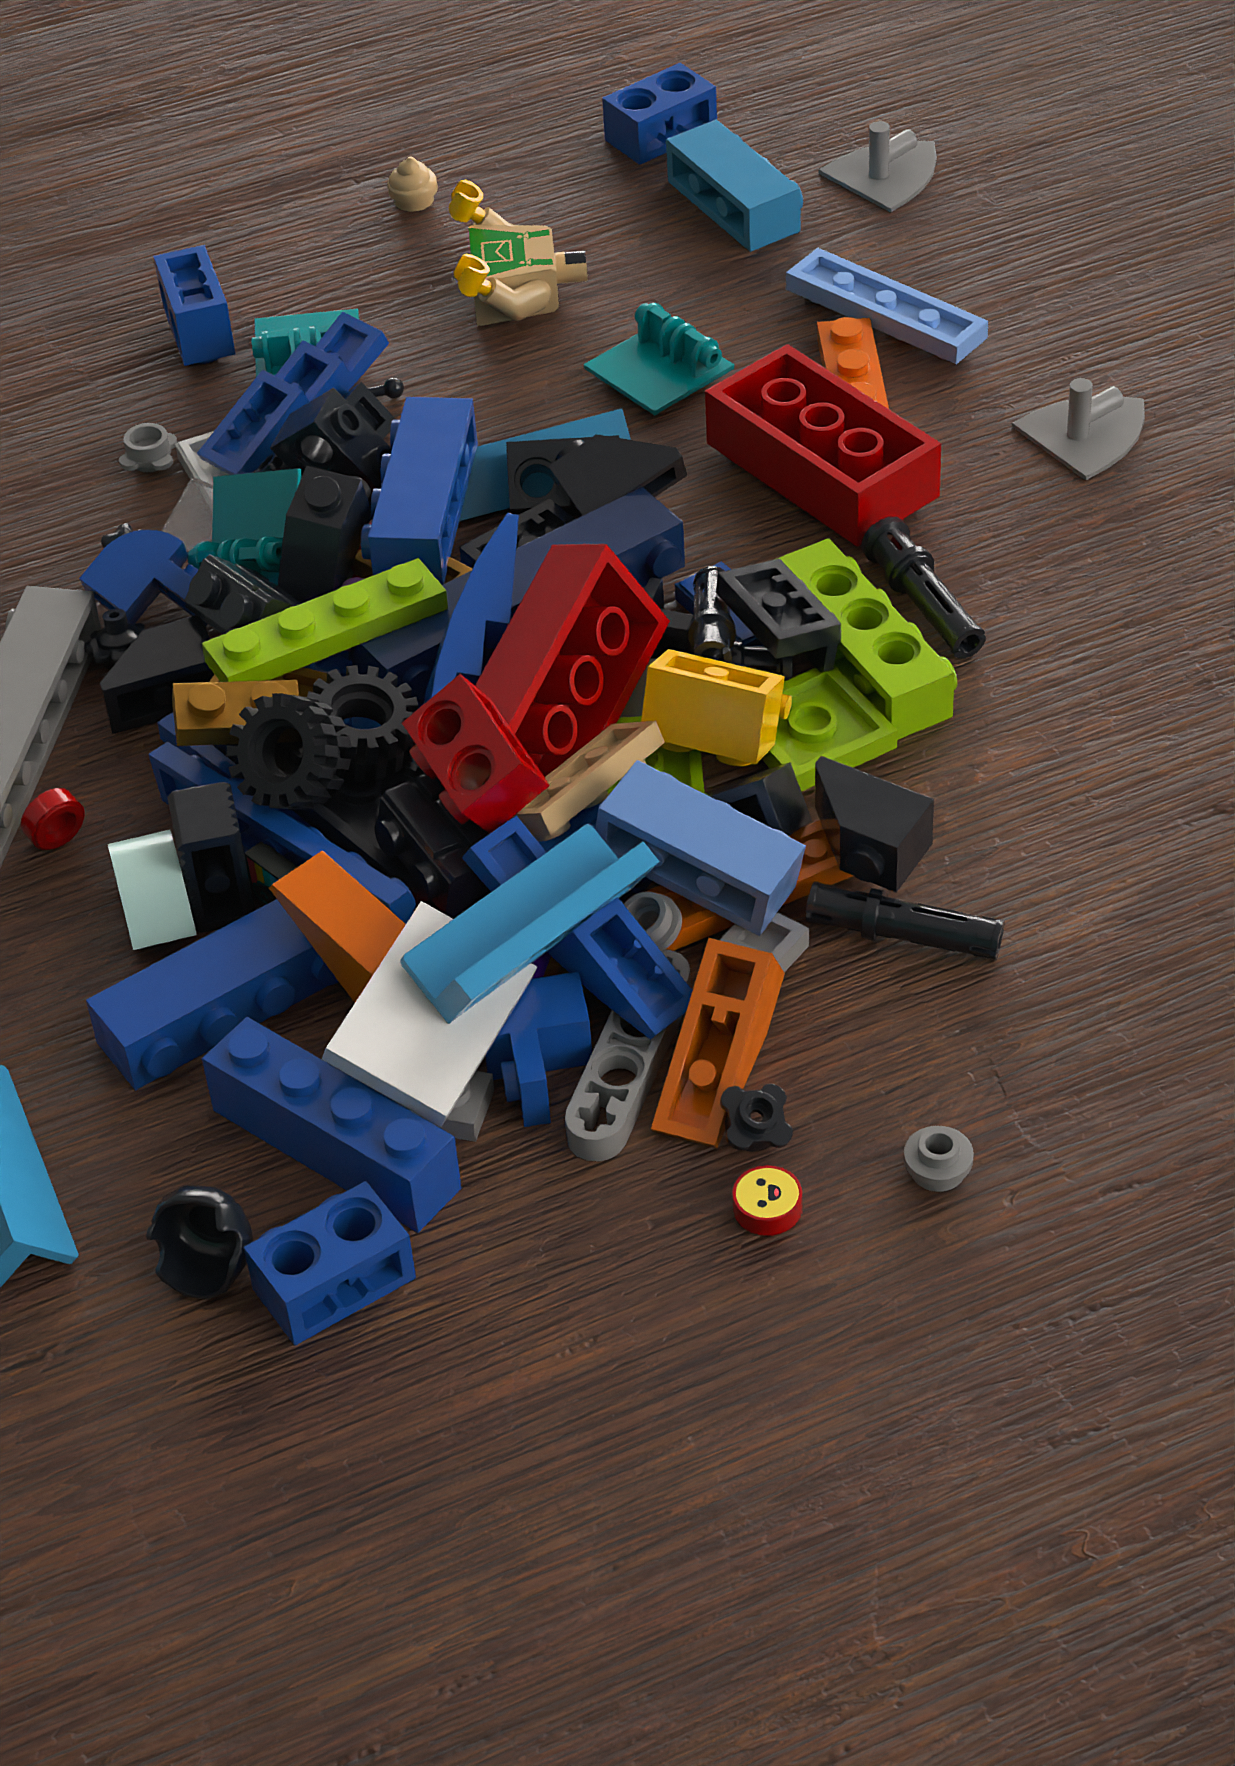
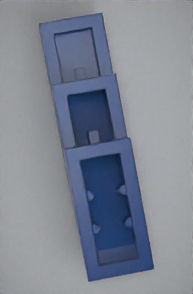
(255, 420)
(480, 611)
(608, 949)

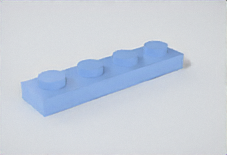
(889, 305)

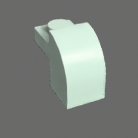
(152, 889)

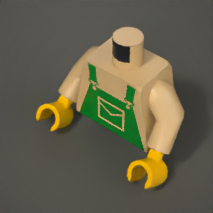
(509, 265)

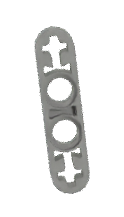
(624, 1102)

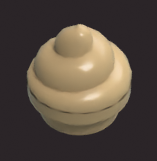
(412, 185)

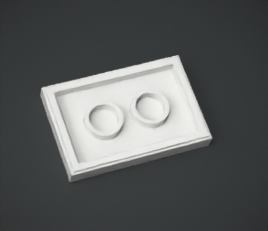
(402, 1041)

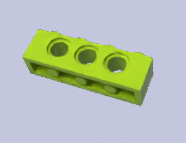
(877, 645)

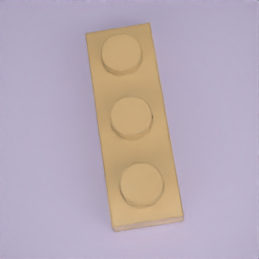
(587, 775)

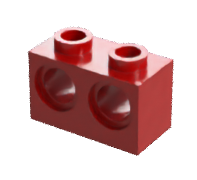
(480, 750)

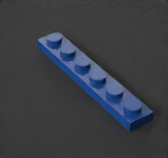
(257, 823)

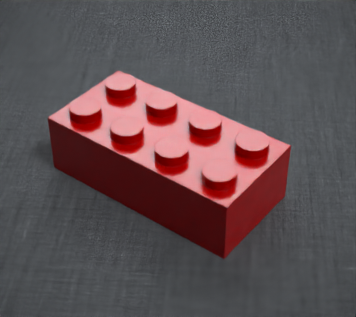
(822, 443)
(572, 652)

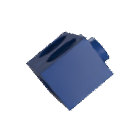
(655, 109)
(194, 305)
(330, 1262)

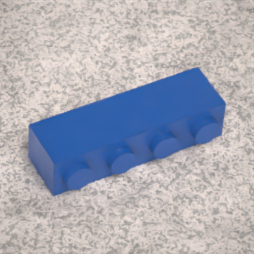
(422, 485)
(204, 992)
(332, 1122)

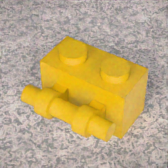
(714, 707)

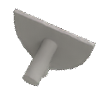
(886, 171)
(1086, 430)

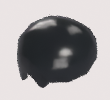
(200, 1240)

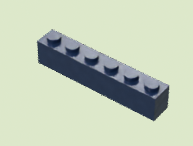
(633, 526)

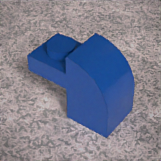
(138, 569)
(541, 1035)

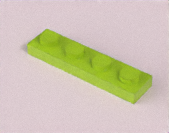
(326, 624)

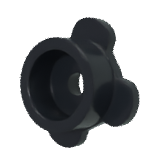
(748, 1134)

